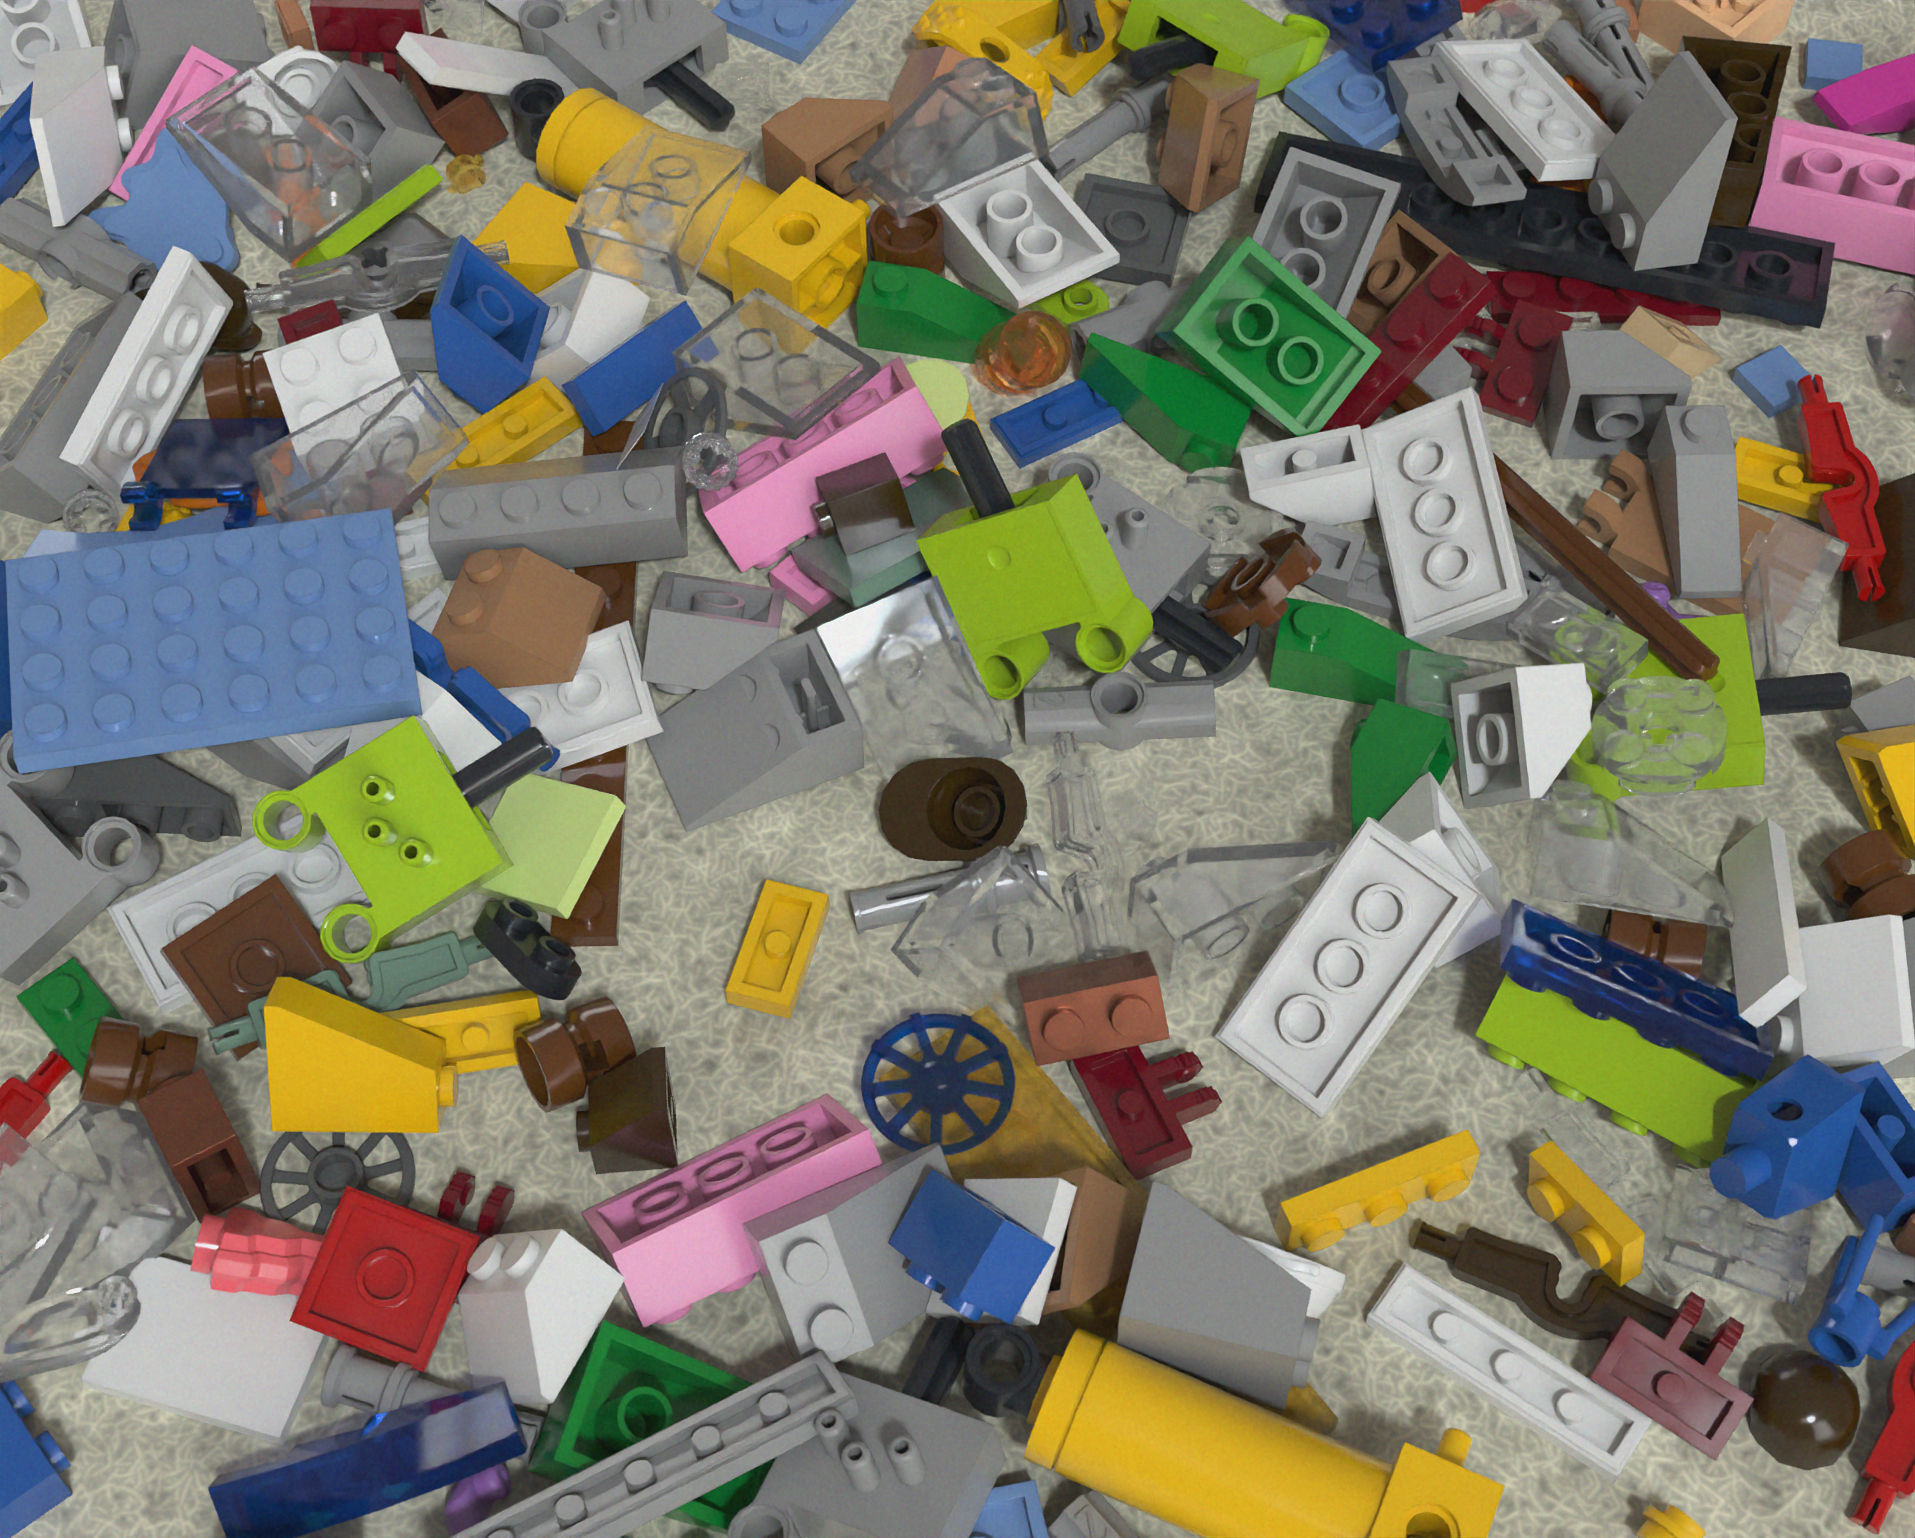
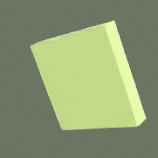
(553, 840)

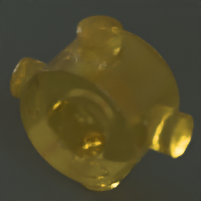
(465, 174)

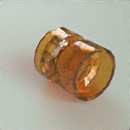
(1035, 350)

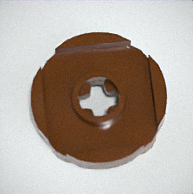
(1259, 588)

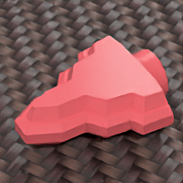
(254, 1253)

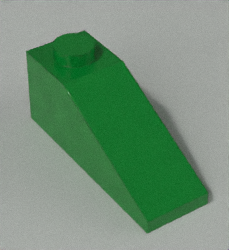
(922, 313)
(1170, 406)
(1336, 654)
(1392, 753)

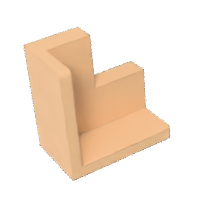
(1716, 19)

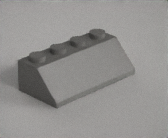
(1326, 224)
(31, 473)
(563, 509)

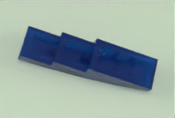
(371, 1467)

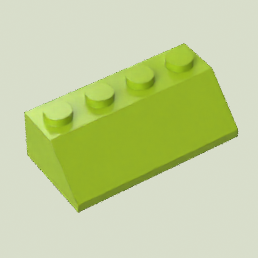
(1619, 1068)

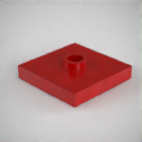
(385, 1279)

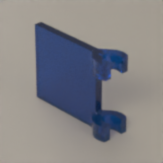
(204, 462)

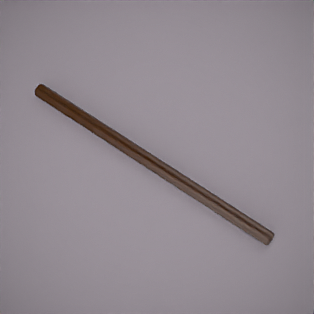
(1592, 566)

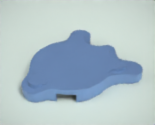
(171, 207)

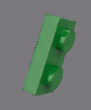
(67, 1011)

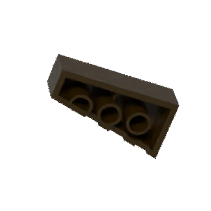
(1751, 83)

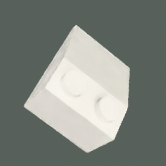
(35, 28)
(77, 127)
(1022, 236)

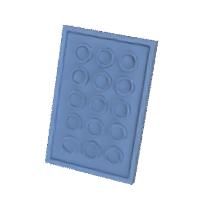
(207, 640)

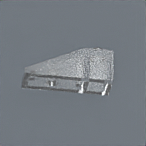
(1785, 589)

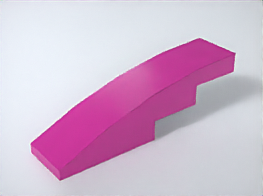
(1873, 99)

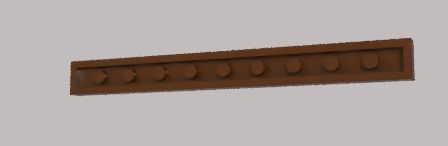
(597, 911)

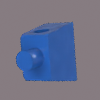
(1789, 1140)

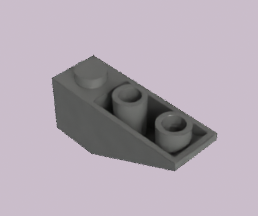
(144, 793)

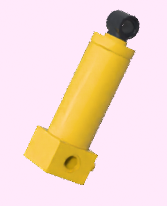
(793, 244)
(1214, 1457)

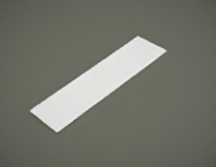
(640, 425)

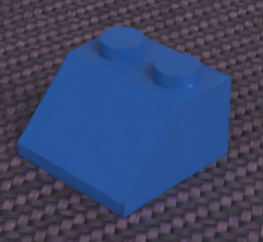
(484, 327)

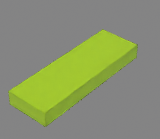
(374, 217)

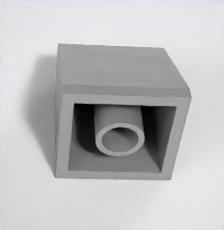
(155, 35)
(1215, 1305)

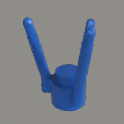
(1849, 1319)

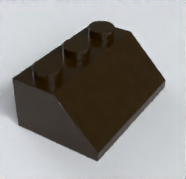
(1889, 621)

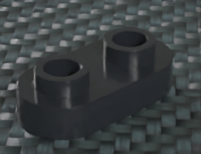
(527, 949)

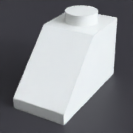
(1313, 476)

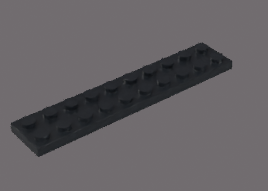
(1558, 234)

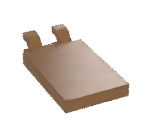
(1638, 533)

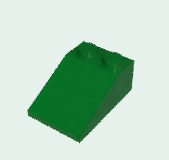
(1268, 338)
(627, 1392)

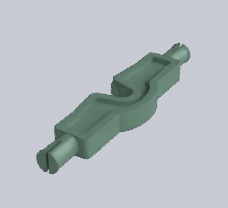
(391, 977)

